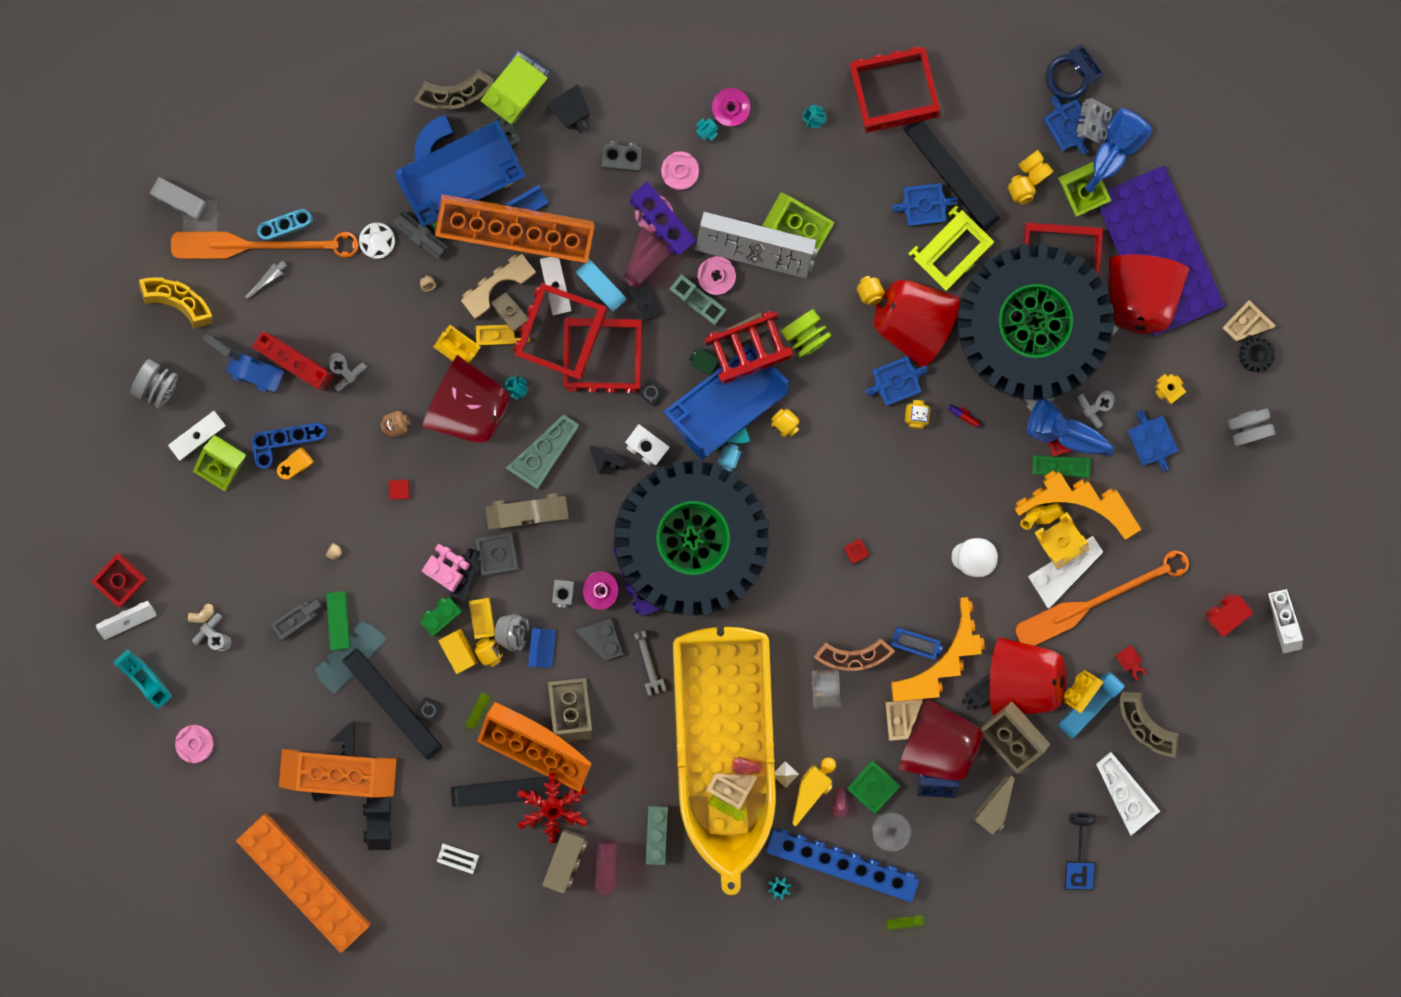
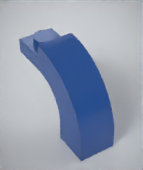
(431, 135)

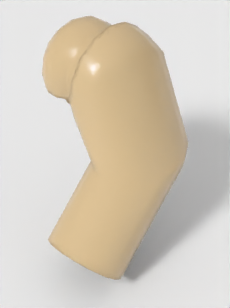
(203, 616)

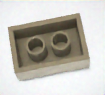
(1014, 737)
(565, 861)

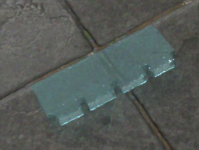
(336, 673)

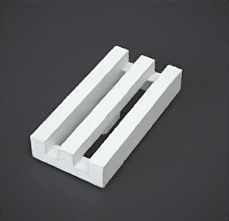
(473, 863)

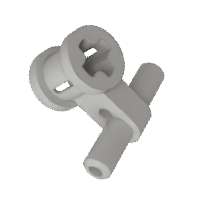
(349, 376)
(1090, 410)
(213, 636)

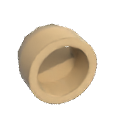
(427, 284)
(333, 552)

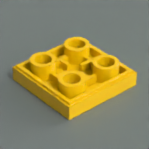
(1082, 691)

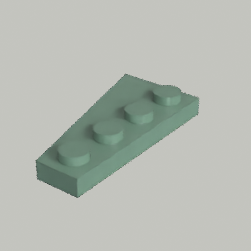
(543, 453)

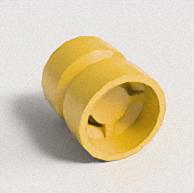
(1036, 168)

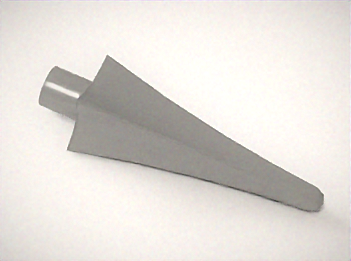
(273, 273)

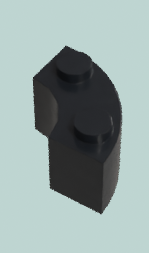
(378, 823)

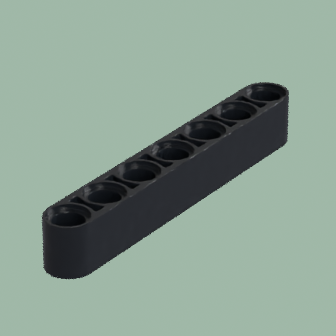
(952, 174)
(392, 704)
(501, 791)

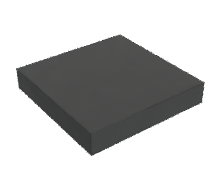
(497, 554)

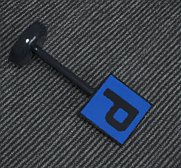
(1079, 873)

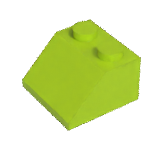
(1076, 194)
(219, 463)

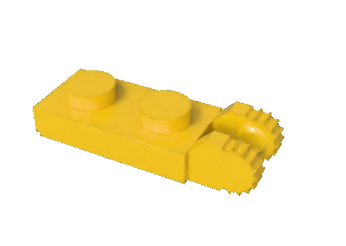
(495, 335)

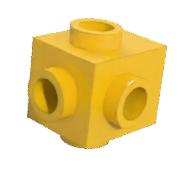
(1176, 388)

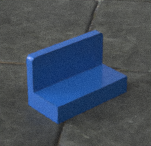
(530, 200)
(541, 648)

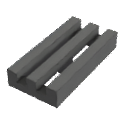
(222, 346)

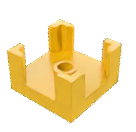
(1062, 541)

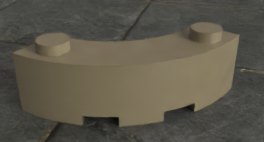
(454, 96)
(526, 512)
(1144, 729)

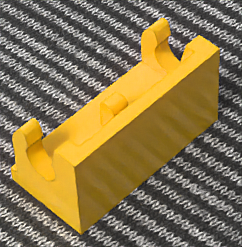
(455, 343)
(482, 618)
(458, 651)

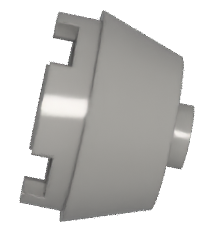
(511, 631)

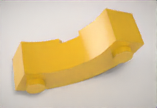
(178, 296)

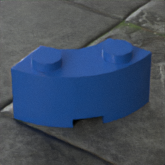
(256, 372)

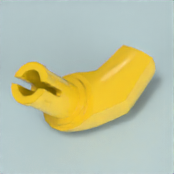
(1041, 515)

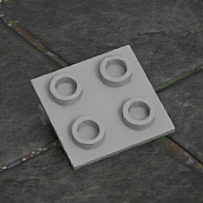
(1096, 121)

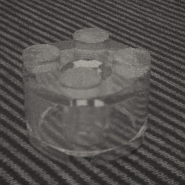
(826, 688)
(887, 841)

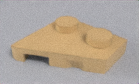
(1247, 322)
(901, 717)

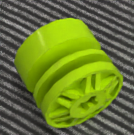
(806, 333)

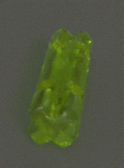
(477, 710)
(726, 808)
(905, 922)

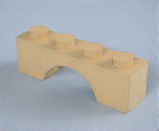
(479, 300)

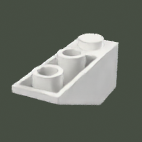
(1285, 621)

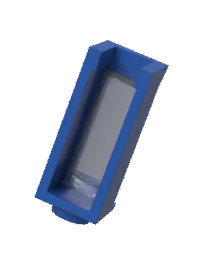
(916, 643)

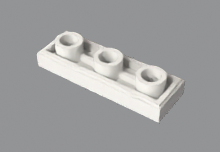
(553, 273)
(187, 442)
(126, 620)

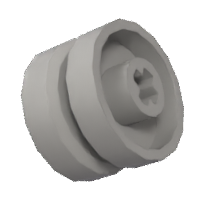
(1251, 426)

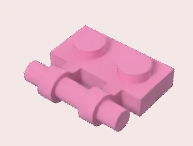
(441, 572)

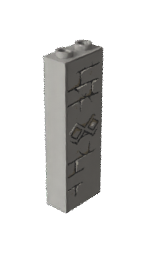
(756, 245)

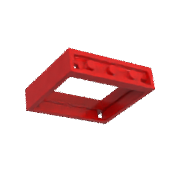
(898, 118)
(1068, 230)
(588, 345)
(293, 361)
(593, 386)

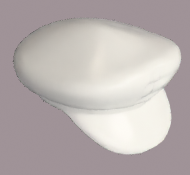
(975, 557)

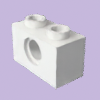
(658, 447)

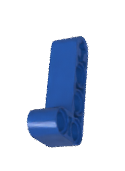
(290, 439)

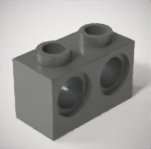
(621, 162)

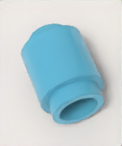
(729, 457)

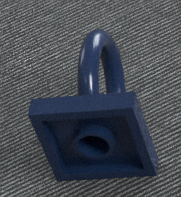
(1084, 66)
(937, 787)

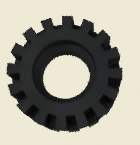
(1245, 354)

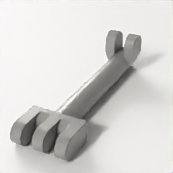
(654, 682)

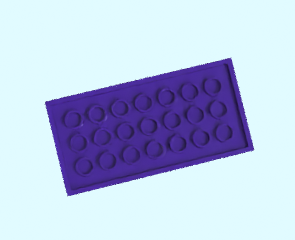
(1151, 222)

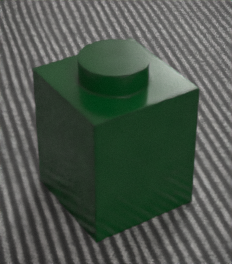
(703, 361)

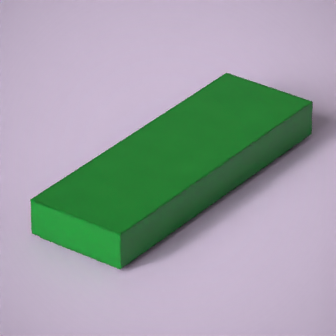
(1065, 465)
(338, 620)

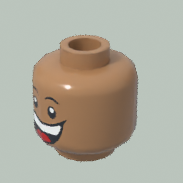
(395, 424)

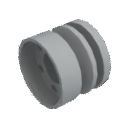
(152, 383)

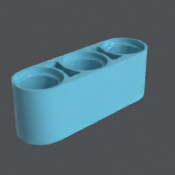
(275, 224)
(601, 285)

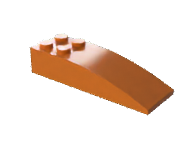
(533, 746)

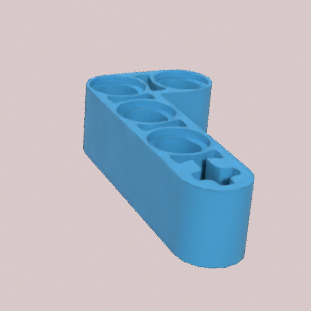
(1076, 721)

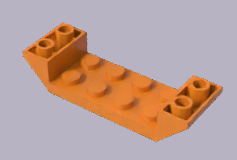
(337, 774)

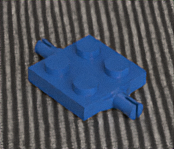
(1064, 123)
(924, 204)
(896, 381)
(1152, 440)

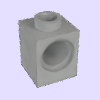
(569, 586)

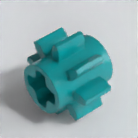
(814, 116)
(707, 129)
(516, 387)
(782, 883)

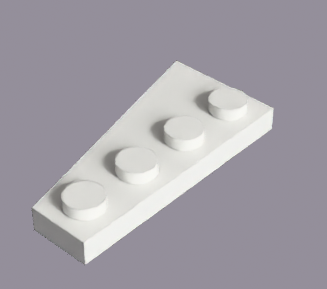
(1053, 583)
(1127, 795)

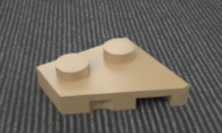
(731, 787)

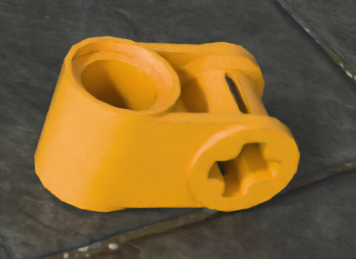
(297, 462)

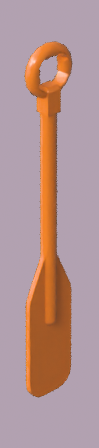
(225, 245)
(1068, 614)

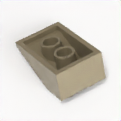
(570, 710)
(994, 809)

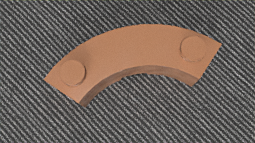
(854, 660)

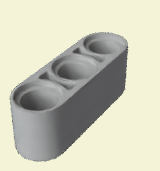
(177, 198)

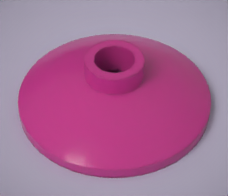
(724, 99)
(593, 587)

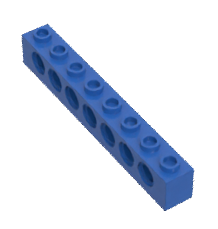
(905, 891)

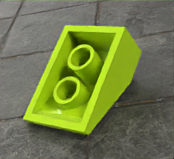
(514, 89)
(798, 219)

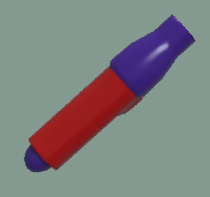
(964, 415)

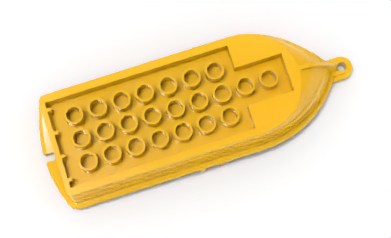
(722, 715)

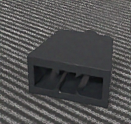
(571, 109)

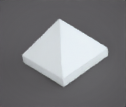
(785, 774)

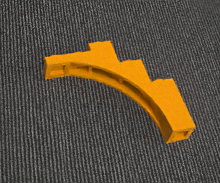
(1057, 490)
(926, 683)

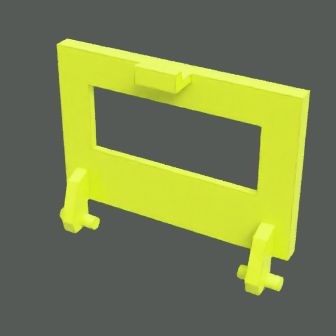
(944, 240)

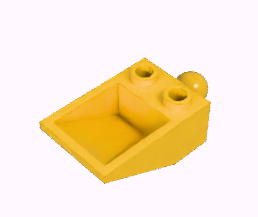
(811, 788)

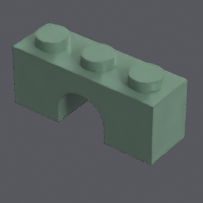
(697, 300)
(656, 834)

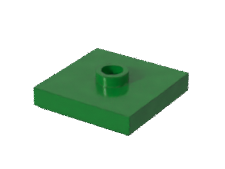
(873, 787)

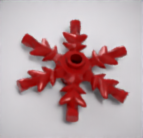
(552, 808)

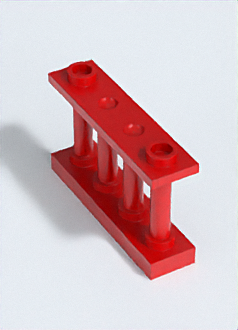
(763, 360)

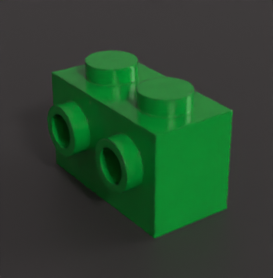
(437, 619)

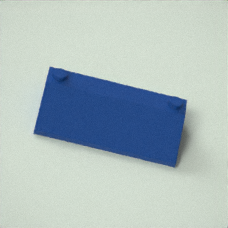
(460, 169)
(717, 412)

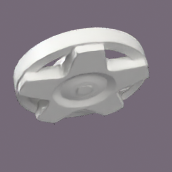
(377, 240)

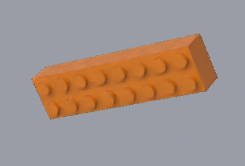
(514, 228)
(303, 882)

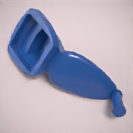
(1125, 135)
(1048, 424)

